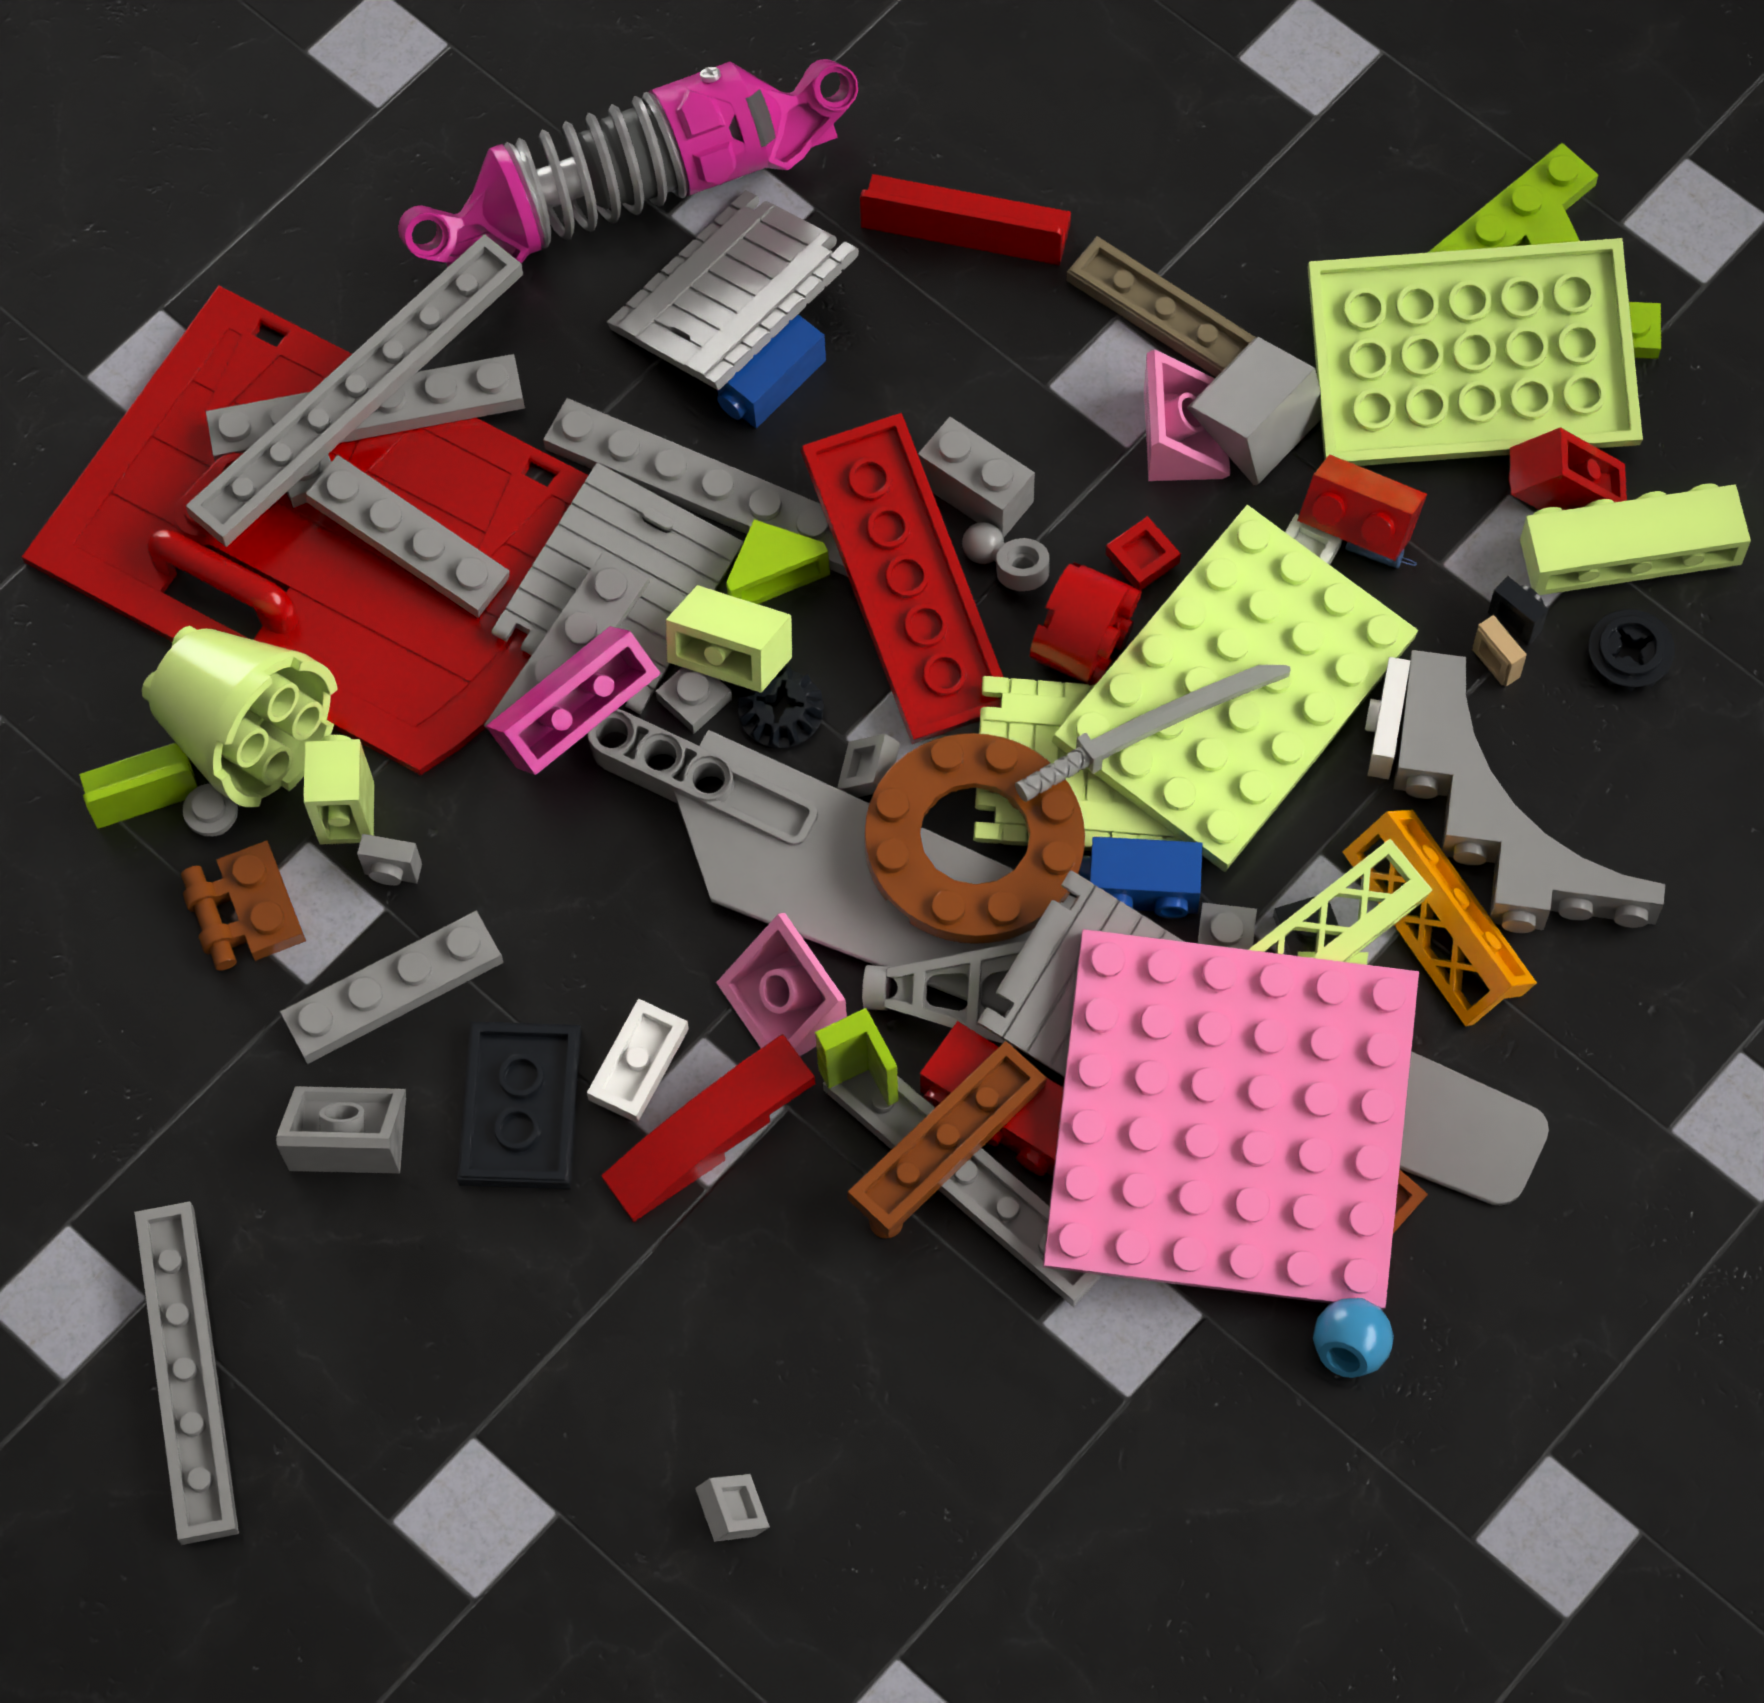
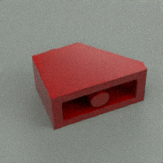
(1564, 472)

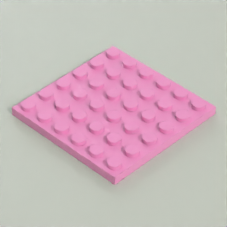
(1231, 1119)

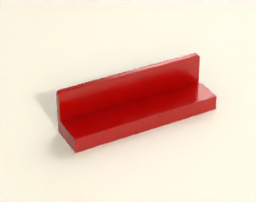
(965, 219)

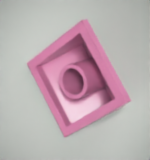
(1175, 439)
(782, 988)

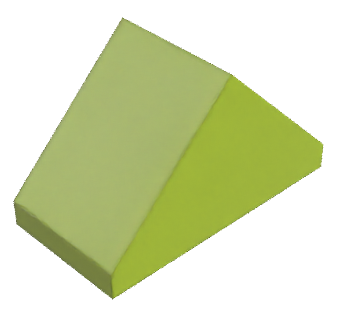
(775, 563)

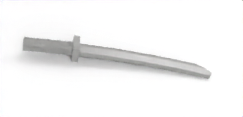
(1091, 752)

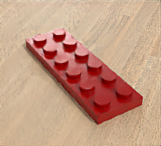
(904, 575)

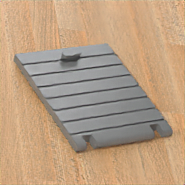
(732, 289)
(610, 517)
(1045, 971)

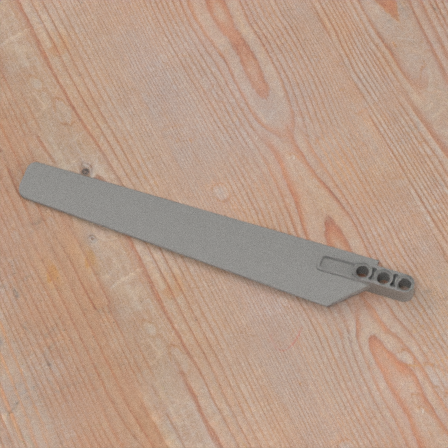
(798, 849)

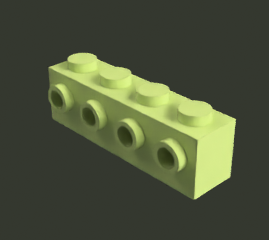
(1634, 539)

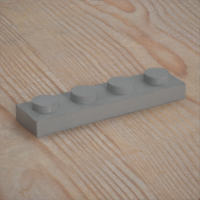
(407, 536)
(598, 602)
(391, 987)

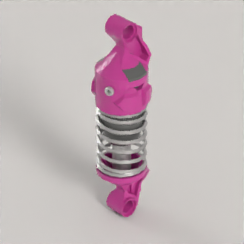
(670, 140)

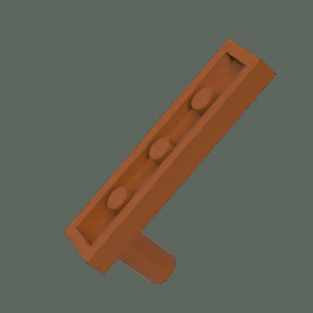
(945, 1140)

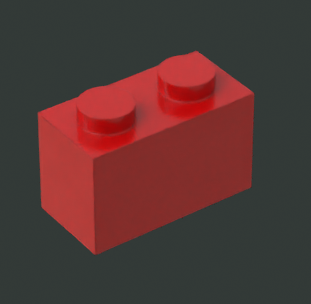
(1362, 507)

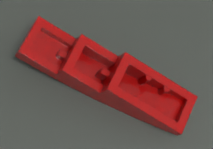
(707, 1127)

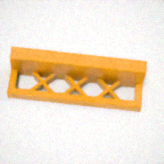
(1458, 912)

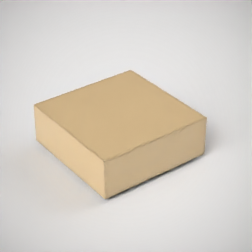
(1499, 651)

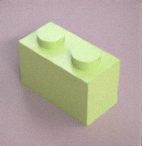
(729, 638)
(338, 789)

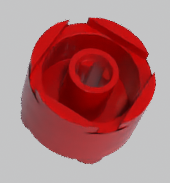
(1085, 623)

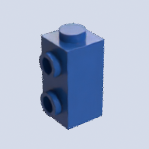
(774, 373)
(1147, 873)

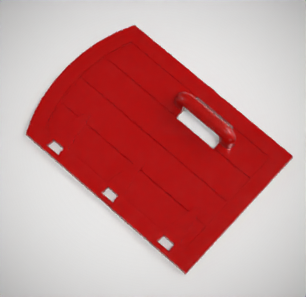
(405, 658)

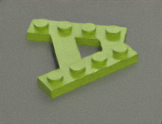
(1534, 214)

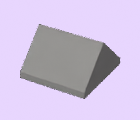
(1260, 407)
(343, 1130)

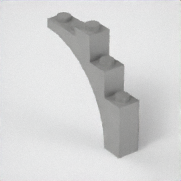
(1483, 823)

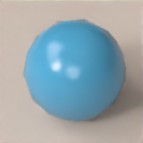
(1353, 1337)

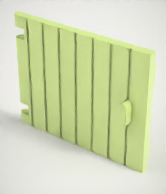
(1031, 716)

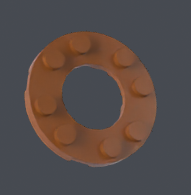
(958, 908)

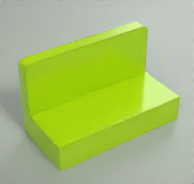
(138, 785)
(853, 1048)

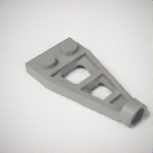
(913, 981)

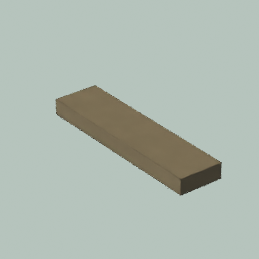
(1158, 307)

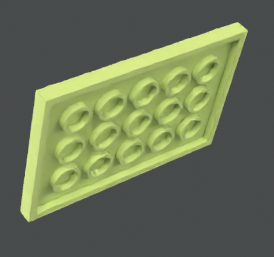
(1473, 351)
(1242, 606)

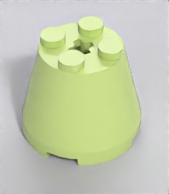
(241, 709)

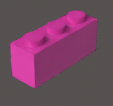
(573, 700)

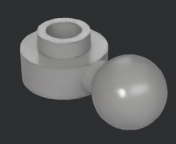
(1019, 562)

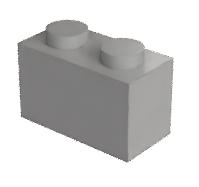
(977, 476)

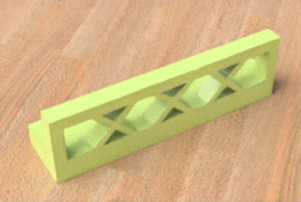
(1369, 925)

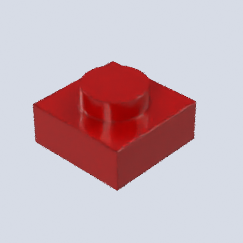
(1143, 553)

